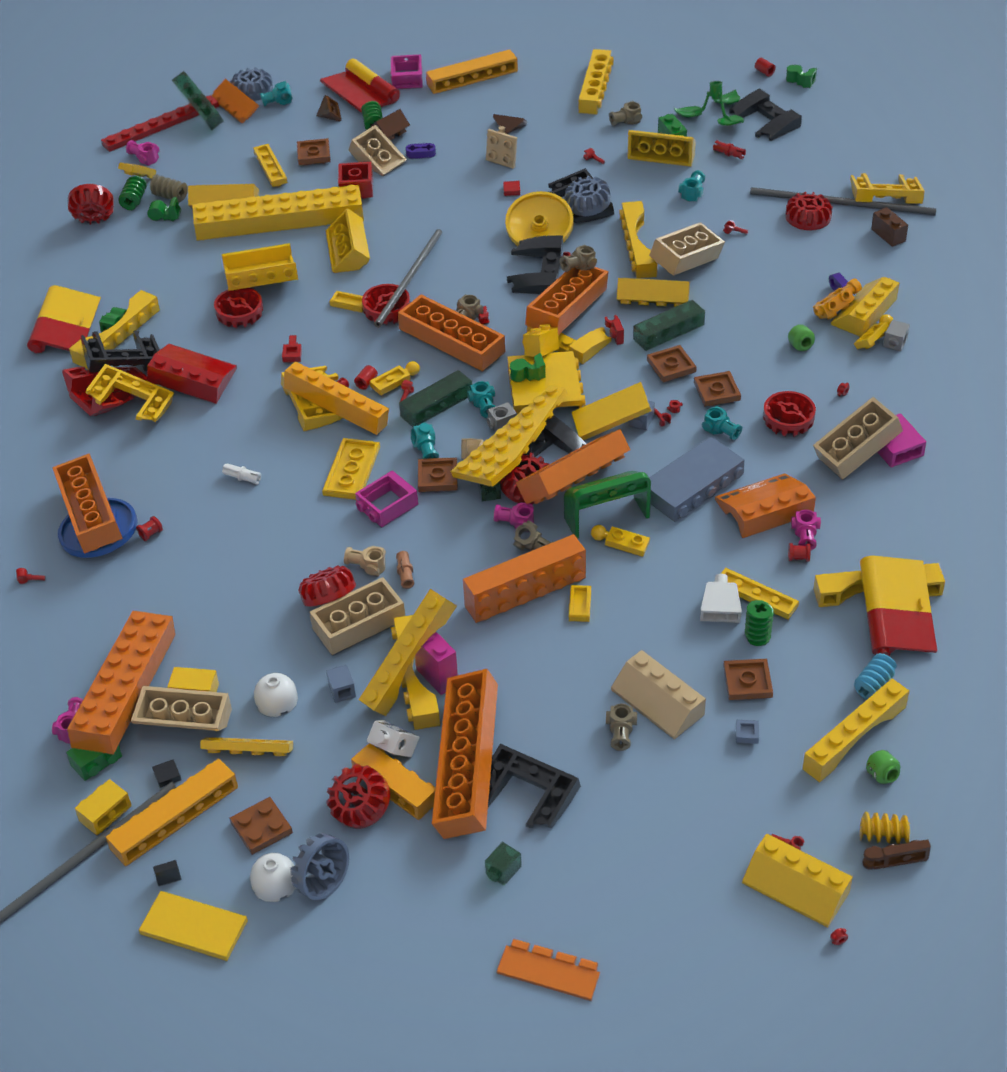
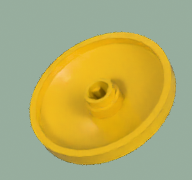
(538, 215)

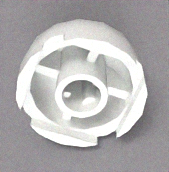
(275, 694)
(272, 877)

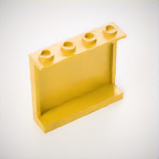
(259, 267)
(560, 372)

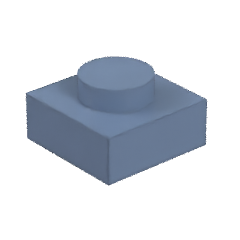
(747, 731)

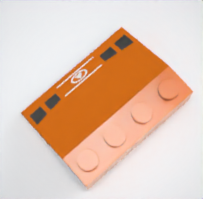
(766, 503)

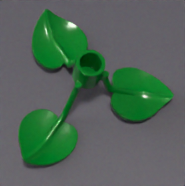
(716, 94)

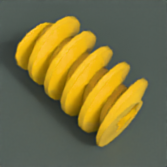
(884, 827)

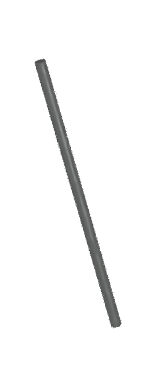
(848, 201)
(408, 278)
(77, 858)

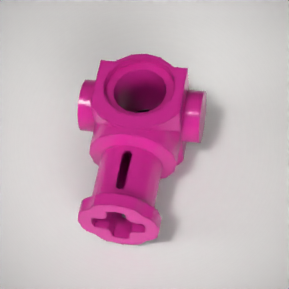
(145, 152)
(516, 515)
(805, 527)
(63, 721)

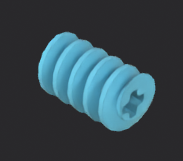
(875, 675)

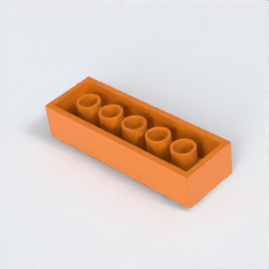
(566, 298)
(451, 332)
(573, 467)
(87, 503)
(524, 578)

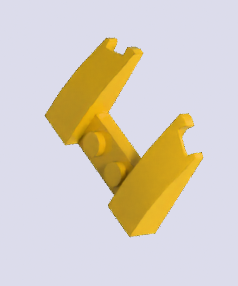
(909, 189)
(585, 346)
(110, 378)
(309, 414)

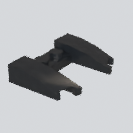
(781, 120)
(559, 186)
(550, 249)
(97, 356)
(555, 433)
(558, 784)

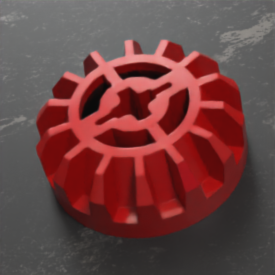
(90, 203)
(808, 211)
(376, 299)
(243, 305)
(792, 409)
(508, 483)
(326, 586)
(367, 808)

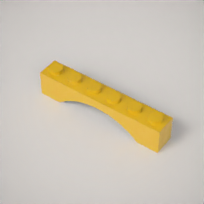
(631, 221)
(140, 310)
(835, 588)
(386, 682)
(422, 702)
(830, 750)

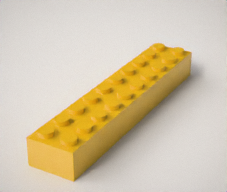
(274, 212)

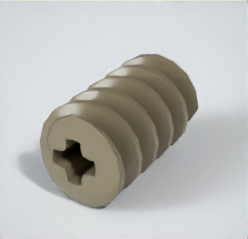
(168, 188)

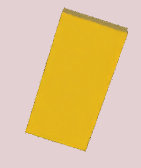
(347, 301)
(580, 603)

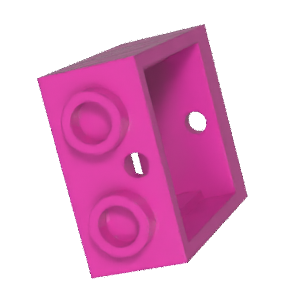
(410, 79)
(386, 483)

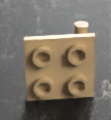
(501, 147)

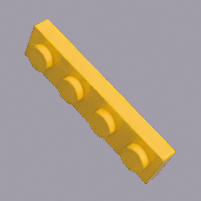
(270, 165)
(752, 590)
(238, 745)

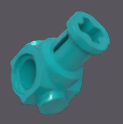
(280, 93)
(692, 187)
(482, 396)
(718, 422)
(424, 440)

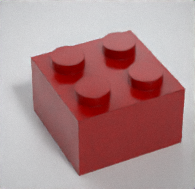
(357, 174)

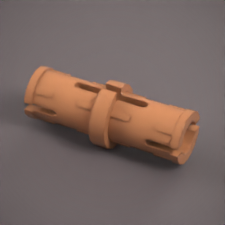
(405, 569)

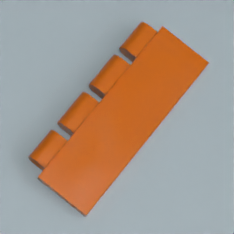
(234, 101)
(542, 970)

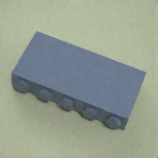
(694, 478)

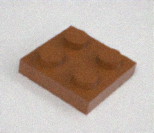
(313, 151)
(671, 363)
(717, 388)
(436, 474)
(748, 679)
(261, 825)

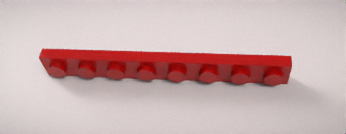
(152, 126)

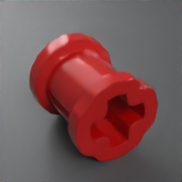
(143, 531)
(799, 552)

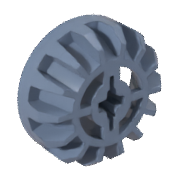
(253, 82)
(591, 196)
(326, 869)

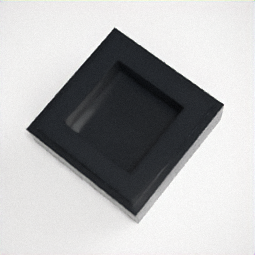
(166, 773)
(167, 873)

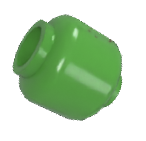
(801, 337)
(883, 767)

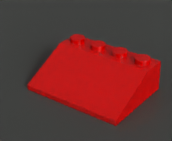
(190, 372)

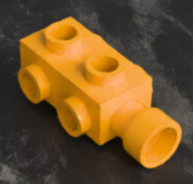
(831, 304)

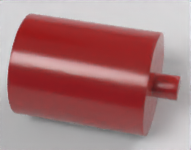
(765, 67)
(363, 378)

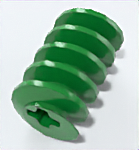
(371, 113)
(132, 192)
(758, 622)

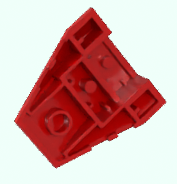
(78, 380)

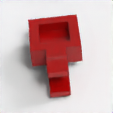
(616, 329)
(292, 351)

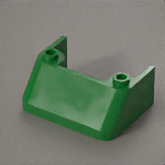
(606, 490)

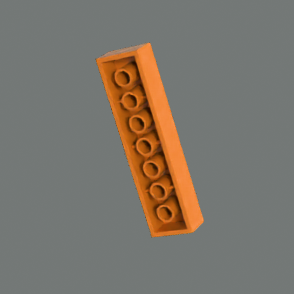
(116, 689)
(465, 754)

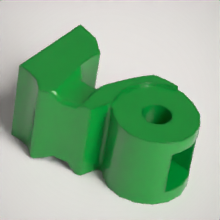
(796, 74)
(159, 210)
(111, 318)
(522, 370)

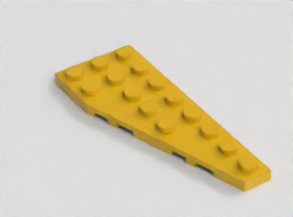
(504, 449)

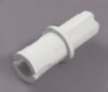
(241, 473)

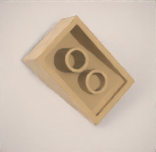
(378, 149)

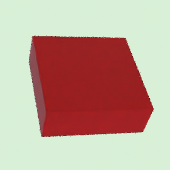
(511, 188)

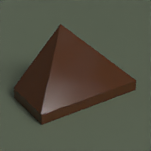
(329, 109)
(509, 122)

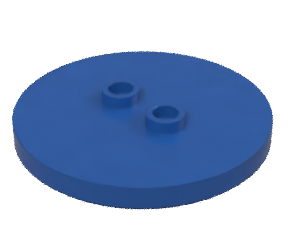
(126, 521)

